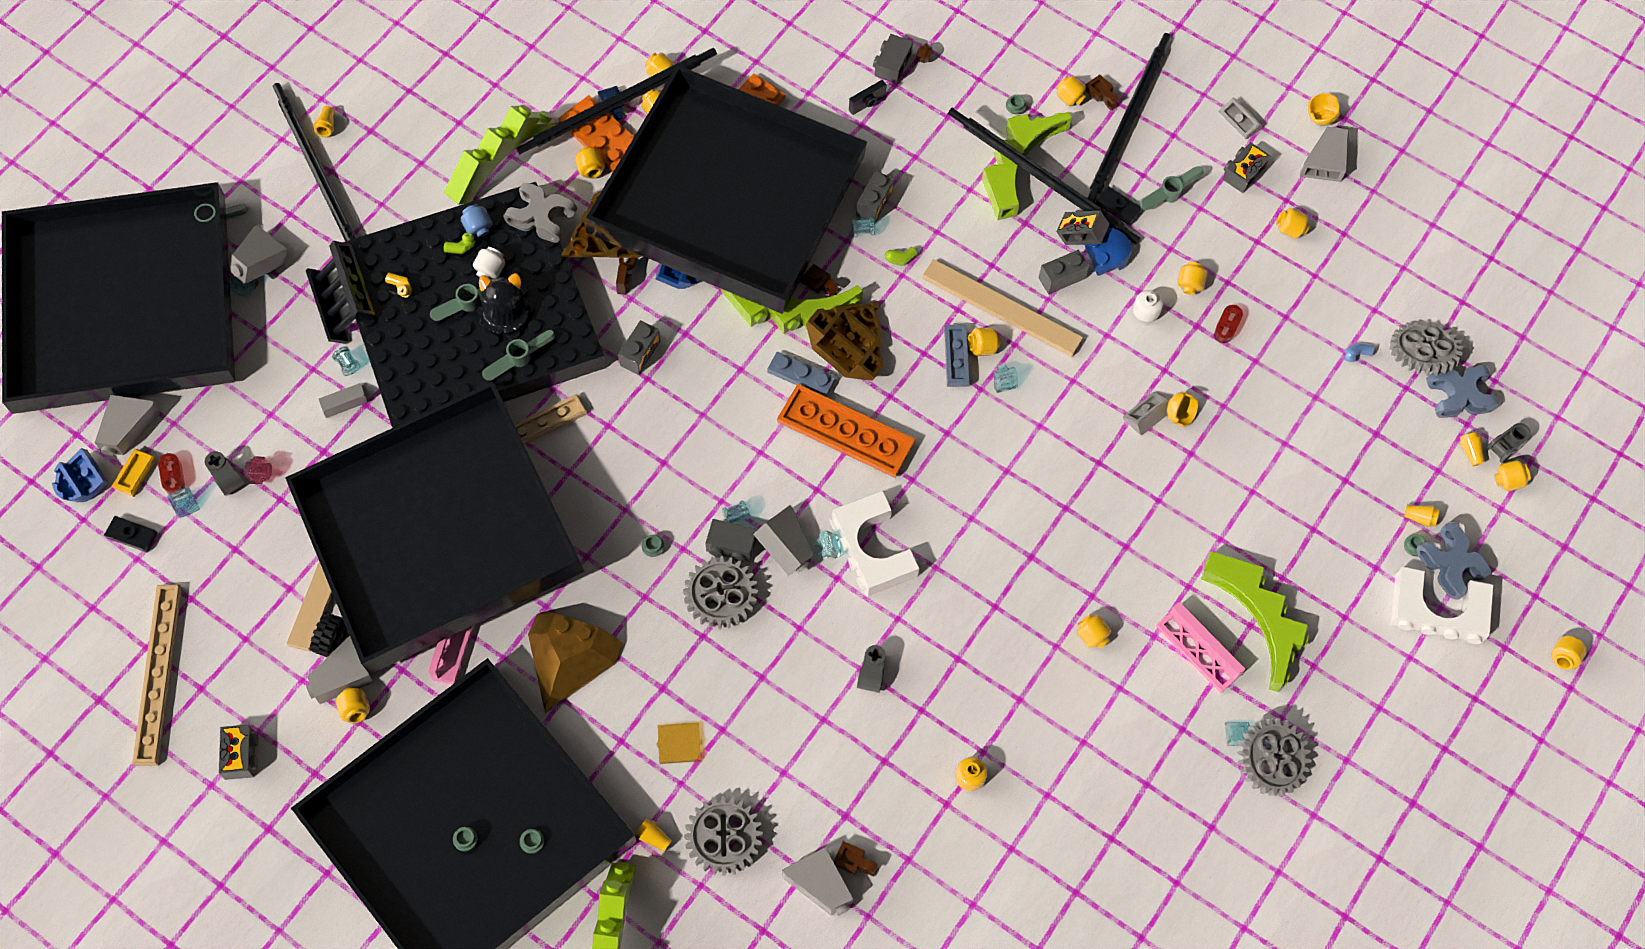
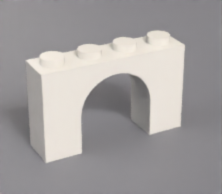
(873, 573)
(1412, 613)

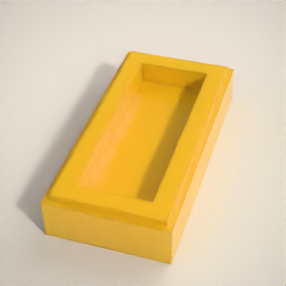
(134, 472)

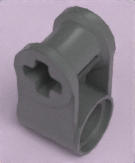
(1507, 444)
(223, 474)
(872, 672)

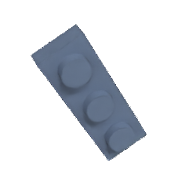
(956, 356)
(801, 373)

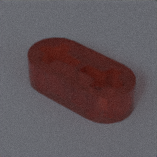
(1224, 322)
(166, 475)

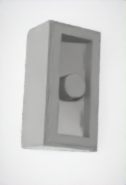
(1240, 118)
(342, 400)
(1147, 413)

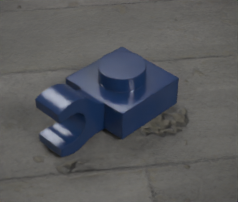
(607, 93)

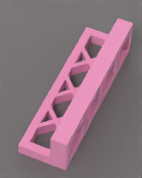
(1208, 644)
(450, 656)

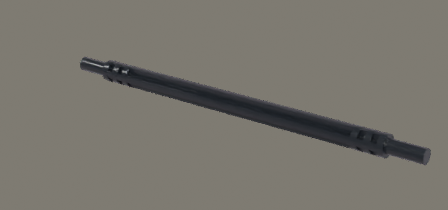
(612, 103)
(1128, 118)
(314, 163)
(1038, 171)

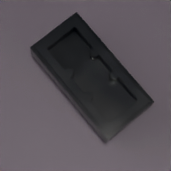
(867, 97)
(1119, 205)
(130, 534)

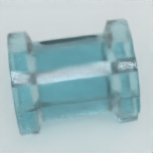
(862, 227)
(346, 361)
(736, 512)

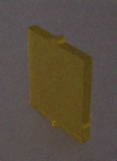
(679, 743)

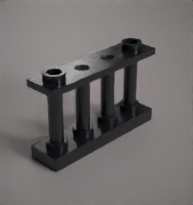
(354, 292)

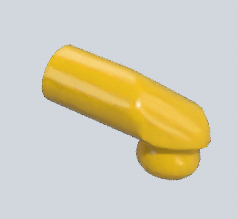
(402, 284)

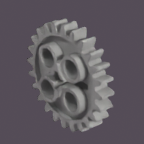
(1426, 348)
(725, 611)
(1255, 754)
(702, 836)

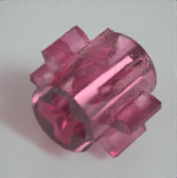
(258, 470)

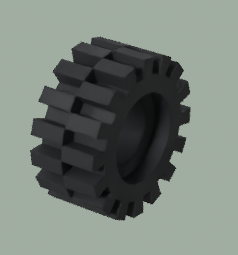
(328, 634)

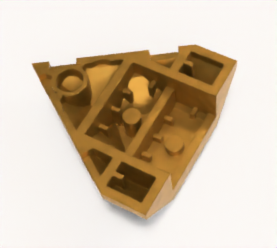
(587, 245)
(848, 339)
(568, 655)

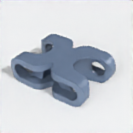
(1462, 392)
(1453, 560)

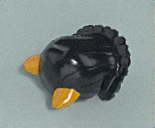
(502, 304)

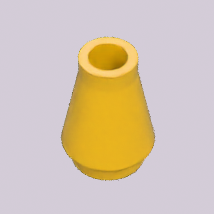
(325, 122)
(1473, 448)
(1422, 514)
(653, 835)

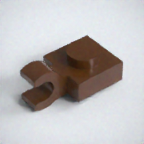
(1101, 89)
(623, 278)
(819, 279)
(851, 859)

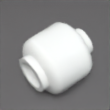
(489, 263)
(1148, 306)

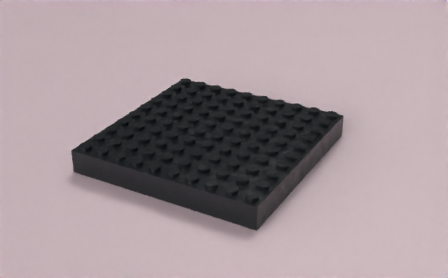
(727, 188)
(115, 298)
(434, 362)
(432, 527)
(454, 764)

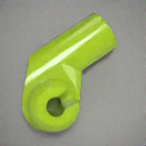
(461, 247)
(900, 258)

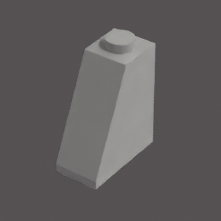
(1328, 156)
(257, 255)
(124, 423)
(785, 541)
(336, 673)
(820, 882)

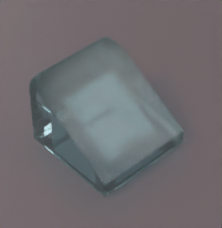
(183, 502)
(1234, 732)

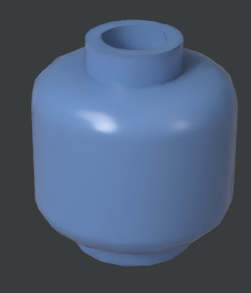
(476, 220)

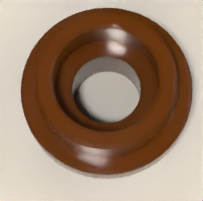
(924, 52)

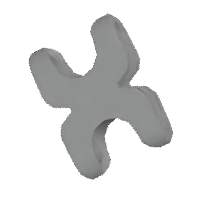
(540, 212)

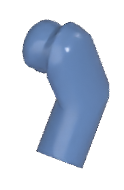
(1356, 349)

